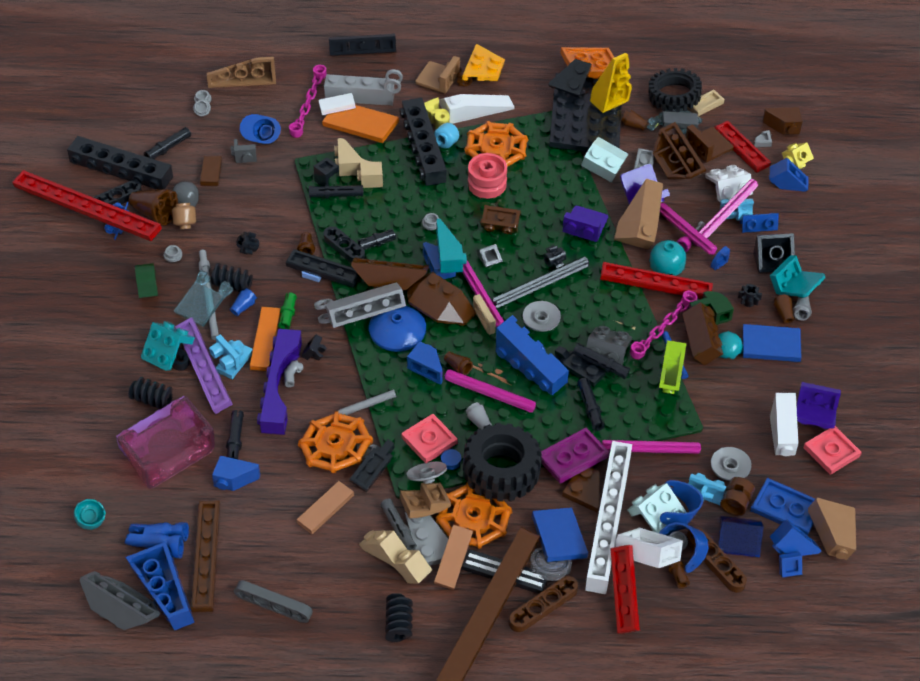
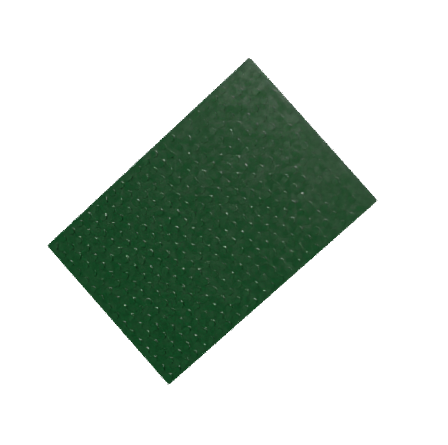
(543, 189)

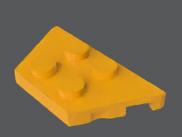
(483, 65)

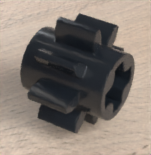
(247, 243)
(554, 257)
(749, 295)

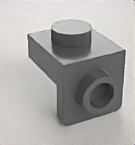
(244, 153)

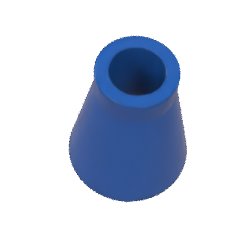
(243, 301)

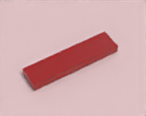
(743, 147)
(625, 589)

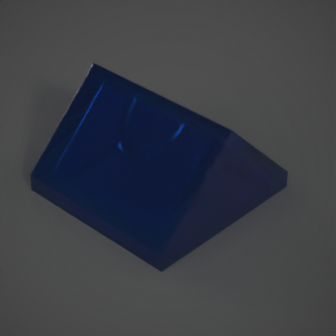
(740, 536)

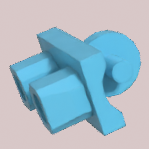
(744, 208)
(230, 350)
(710, 490)

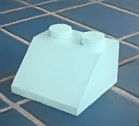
(604, 159)

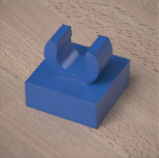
(790, 564)

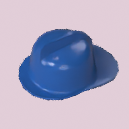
(260, 129)

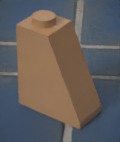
(835, 527)

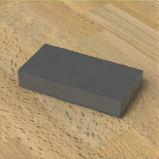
(682, 119)

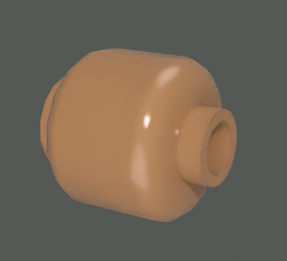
(184, 215)

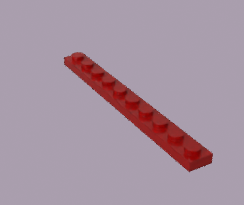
(87, 205)

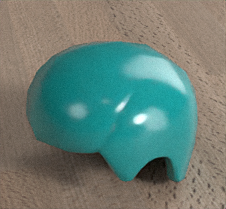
(731, 345)
(89, 514)

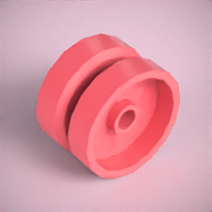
(487, 175)

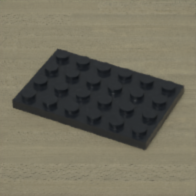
(579, 122)

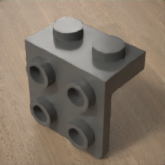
(609, 343)

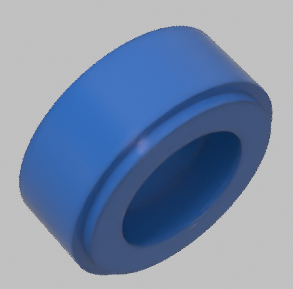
(451, 458)

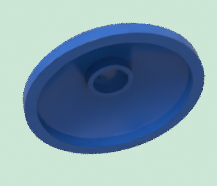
(397, 329)

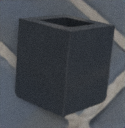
(324, 170)

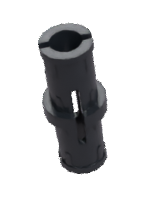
(377, 239)

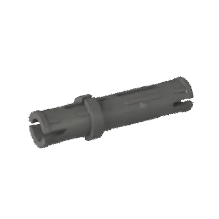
(402, 530)

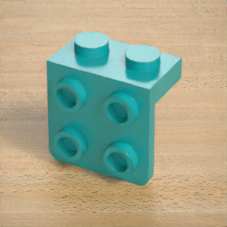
(793, 281)
(163, 344)

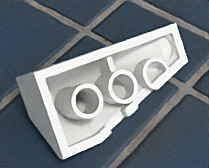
(468, 106)

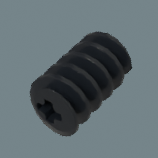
(236, 279)
(151, 395)
(398, 618)

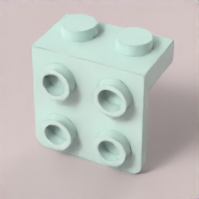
(654, 503)

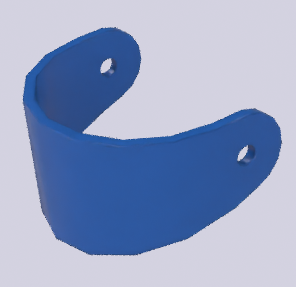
(690, 496)
(700, 539)

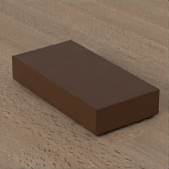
(211, 171)

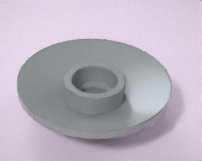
(541, 316)
(730, 457)
(426, 472)

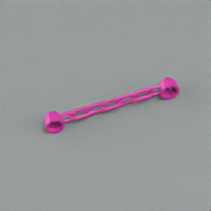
(296, 127)
(638, 349)

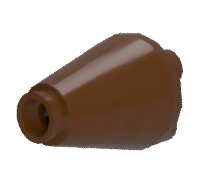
(155, 204)

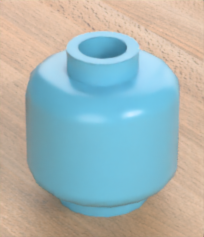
(446, 135)

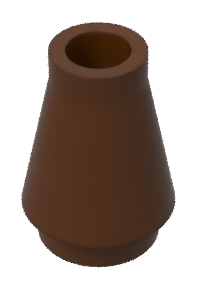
(634, 120)
(306, 243)
(784, 307)
(459, 363)

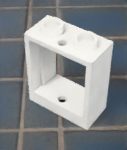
(651, 547)

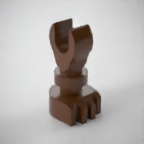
(459, 78)

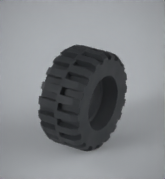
(496, 481)

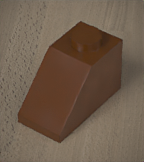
(784, 120)

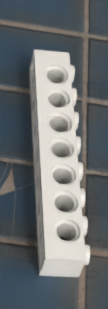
(608, 517)

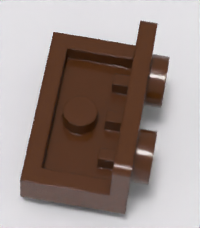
(500, 219)

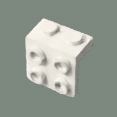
(728, 181)

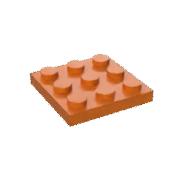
(597, 57)

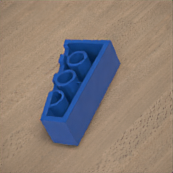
(529, 356)
(161, 579)

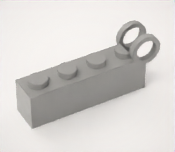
(364, 89)
(361, 305)

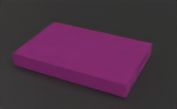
(573, 455)

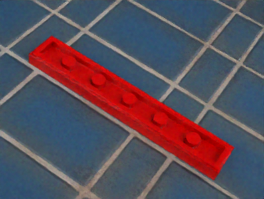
(653, 280)

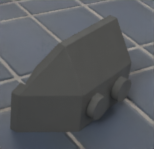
(117, 601)

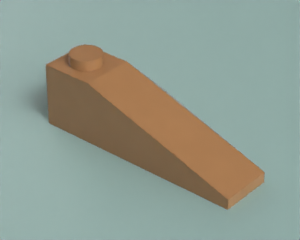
(247, 73)
(641, 217)

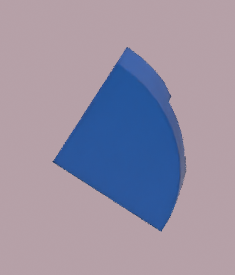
(721, 258)

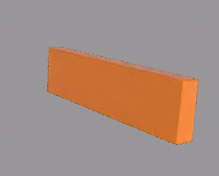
(263, 342)

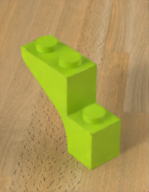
(672, 366)

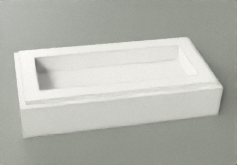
(337, 104)

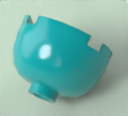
(668, 258)

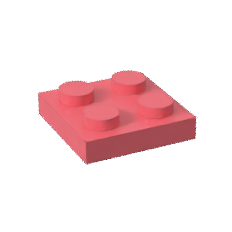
(429, 438)
(832, 450)

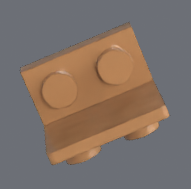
(439, 76)

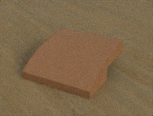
(426, 501)

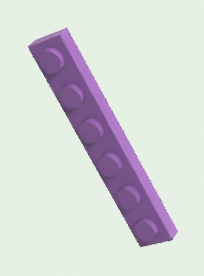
(205, 368)

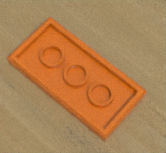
(362, 123)

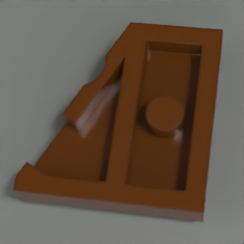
(584, 489)

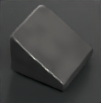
(489, 255)

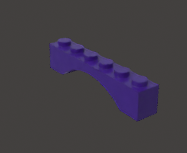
(274, 412)

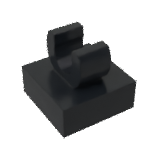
(312, 348)

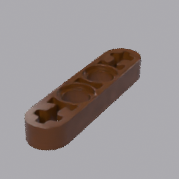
(717, 558)
(541, 601)

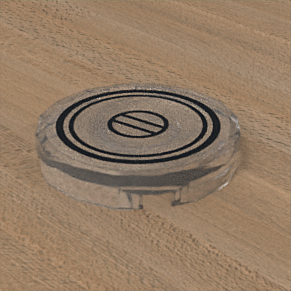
(549, 570)

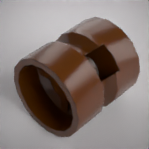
(737, 496)

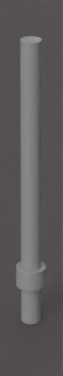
(204, 265)

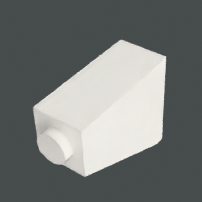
(784, 424)

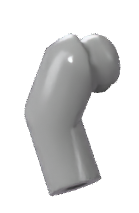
(289, 372)

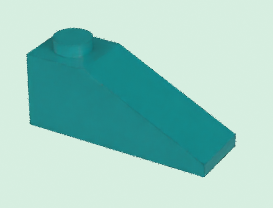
(449, 249)

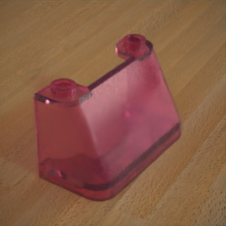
(169, 444)

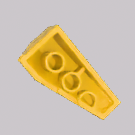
(613, 85)

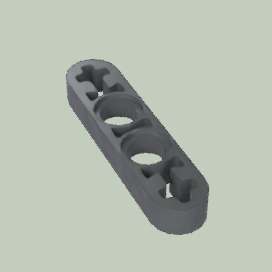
(273, 601)

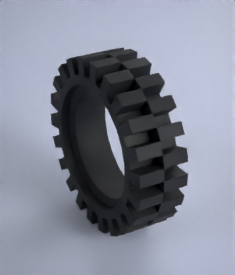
(676, 102)

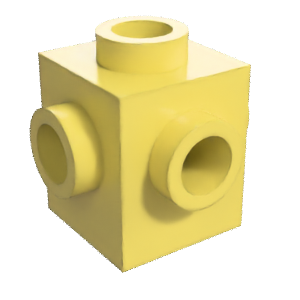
(798, 154)

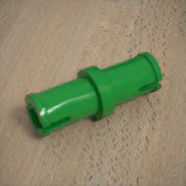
(287, 311)

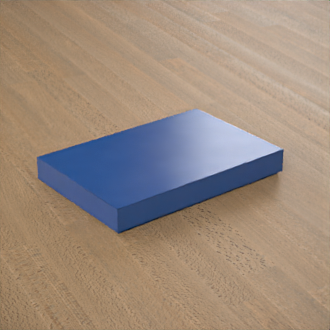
(771, 343)
(782, 503)
(559, 534)

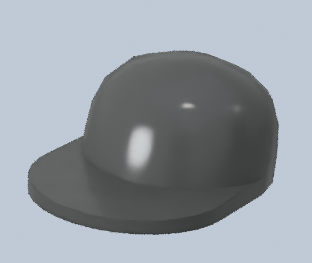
(186, 193)

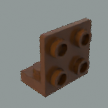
(708, 143)

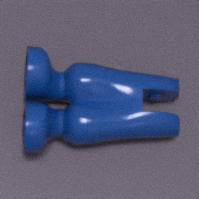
(153, 534)

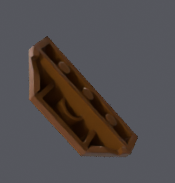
(676, 154)
(383, 273)
(440, 300)

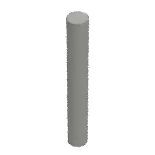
(368, 402)

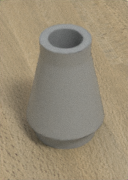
(802, 309)
(478, 415)

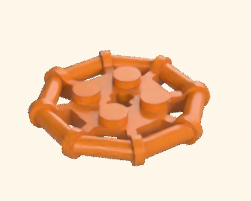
(498, 134)
(338, 450)
(477, 524)

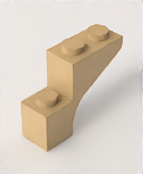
(352, 164)
(390, 549)

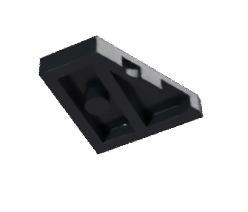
(572, 78)

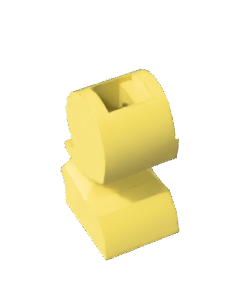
(436, 115)

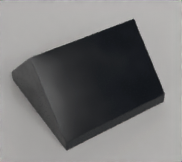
(772, 250)

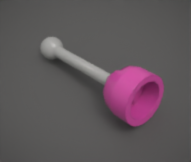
(685, 241)

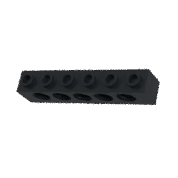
(423, 141)
(120, 163)

